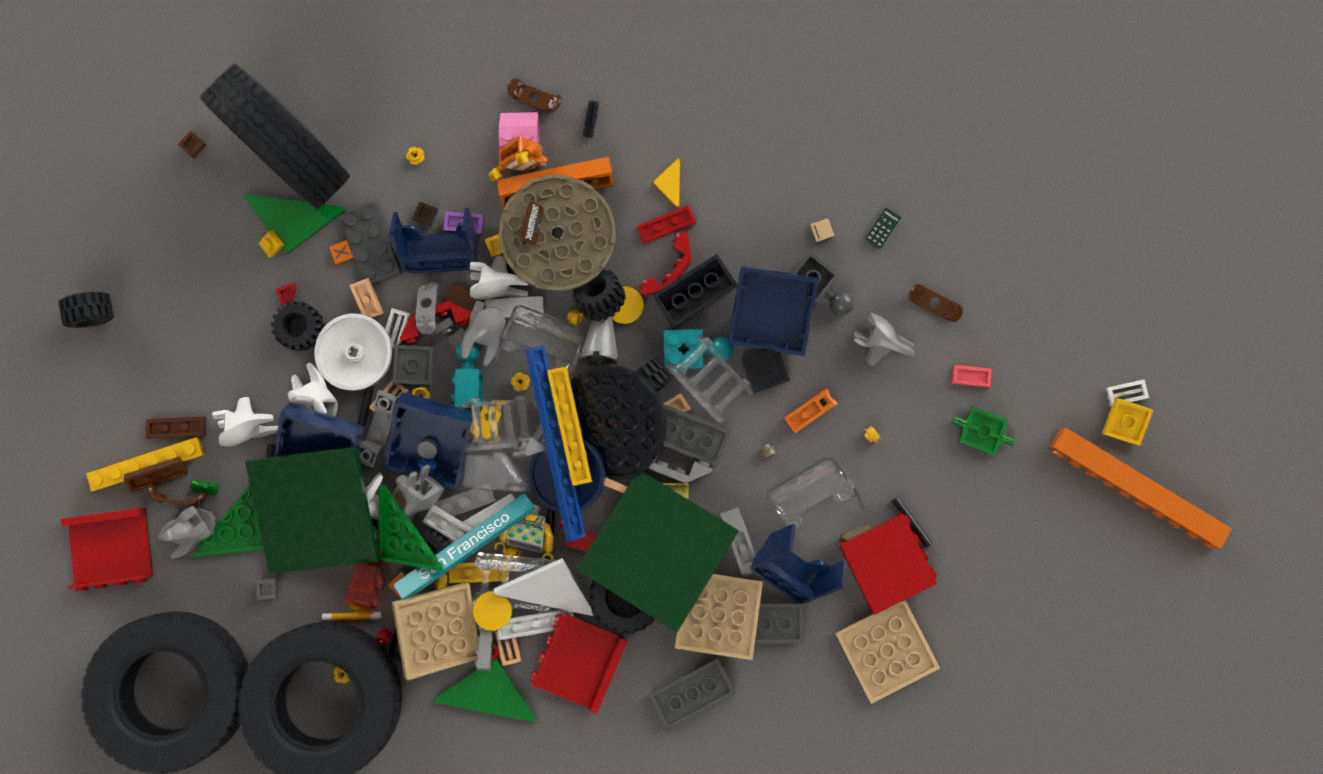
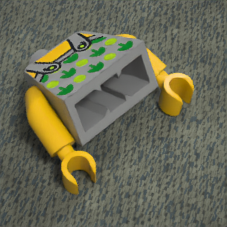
(529, 534)

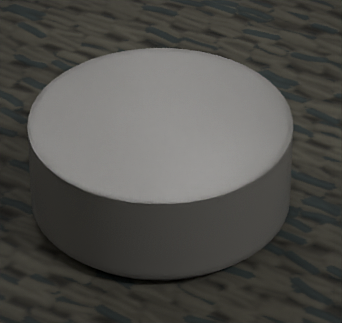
(427, 448)

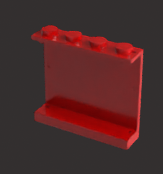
(109, 548)
(888, 563)
(578, 661)

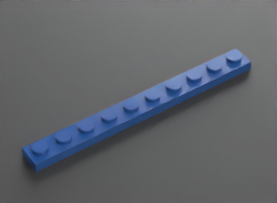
(554, 444)

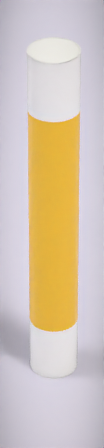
(351, 616)

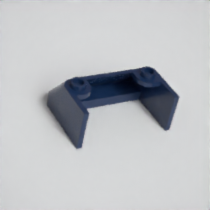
(436, 251)
(792, 574)

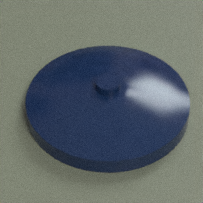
(543, 484)

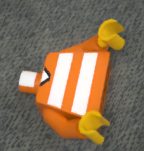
(518, 155)

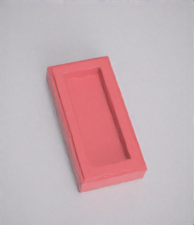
(971, 376)

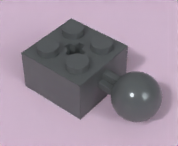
(839, 302)

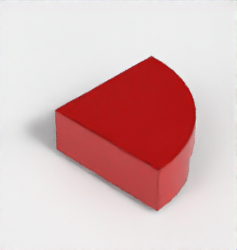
(286, 293)

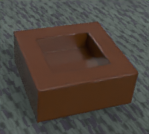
(192, 144)

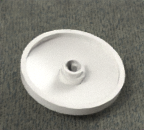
(353, 352)

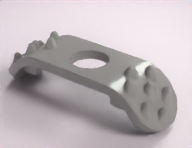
(426, 316)

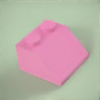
(518, 124)

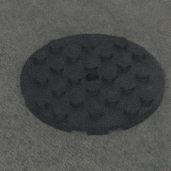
(635, 408)

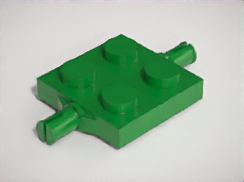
(983, 431)

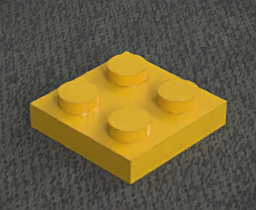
(1127, 421)

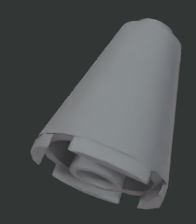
(600, 344)

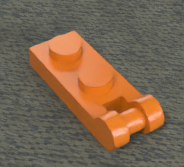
(809, 411)

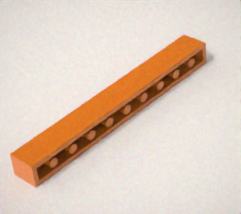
(1139, 488)

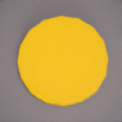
(632, 307)
(492, 611)

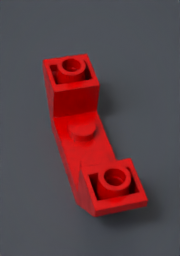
(681, 245)
(411, 334)

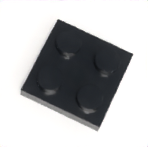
(765, 369)

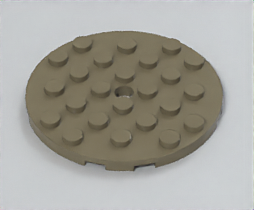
(586, 237)

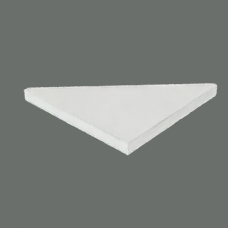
(548, 586)

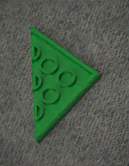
(292, 220)
(236, 530)
(399, 537)
(488, 693)

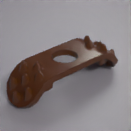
(522, 92)
(948, 309)
(191, 502)

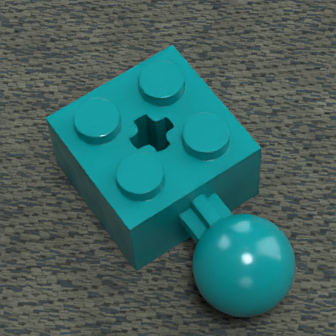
(676, 338)
(467, 381)

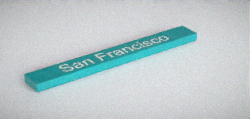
(466, 546)

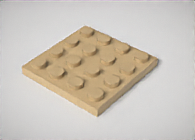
(723, 618)
(436, 630)
(887, 651)

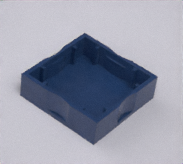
(772, 310)
(421, 419)
(311, 431)

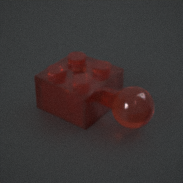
(366, 586)

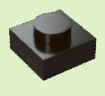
(425, 214)

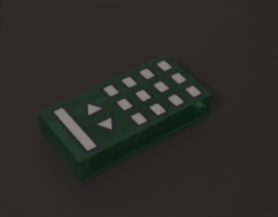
(882, 228)

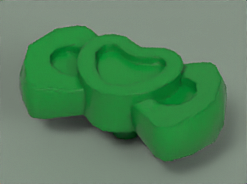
(204, 487)

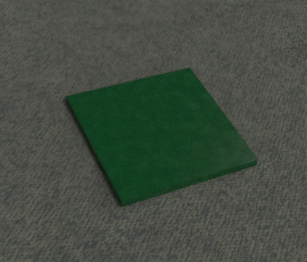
(312, 510)
(657, 550)

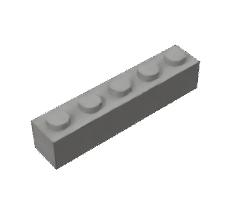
(484, 650)

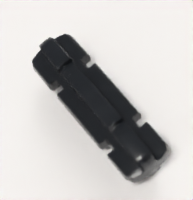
(590, 119)

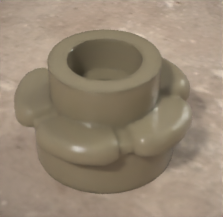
(767, 451)

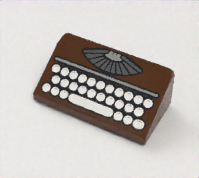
(532, 223)

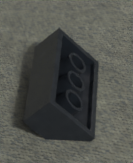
(695, 291)

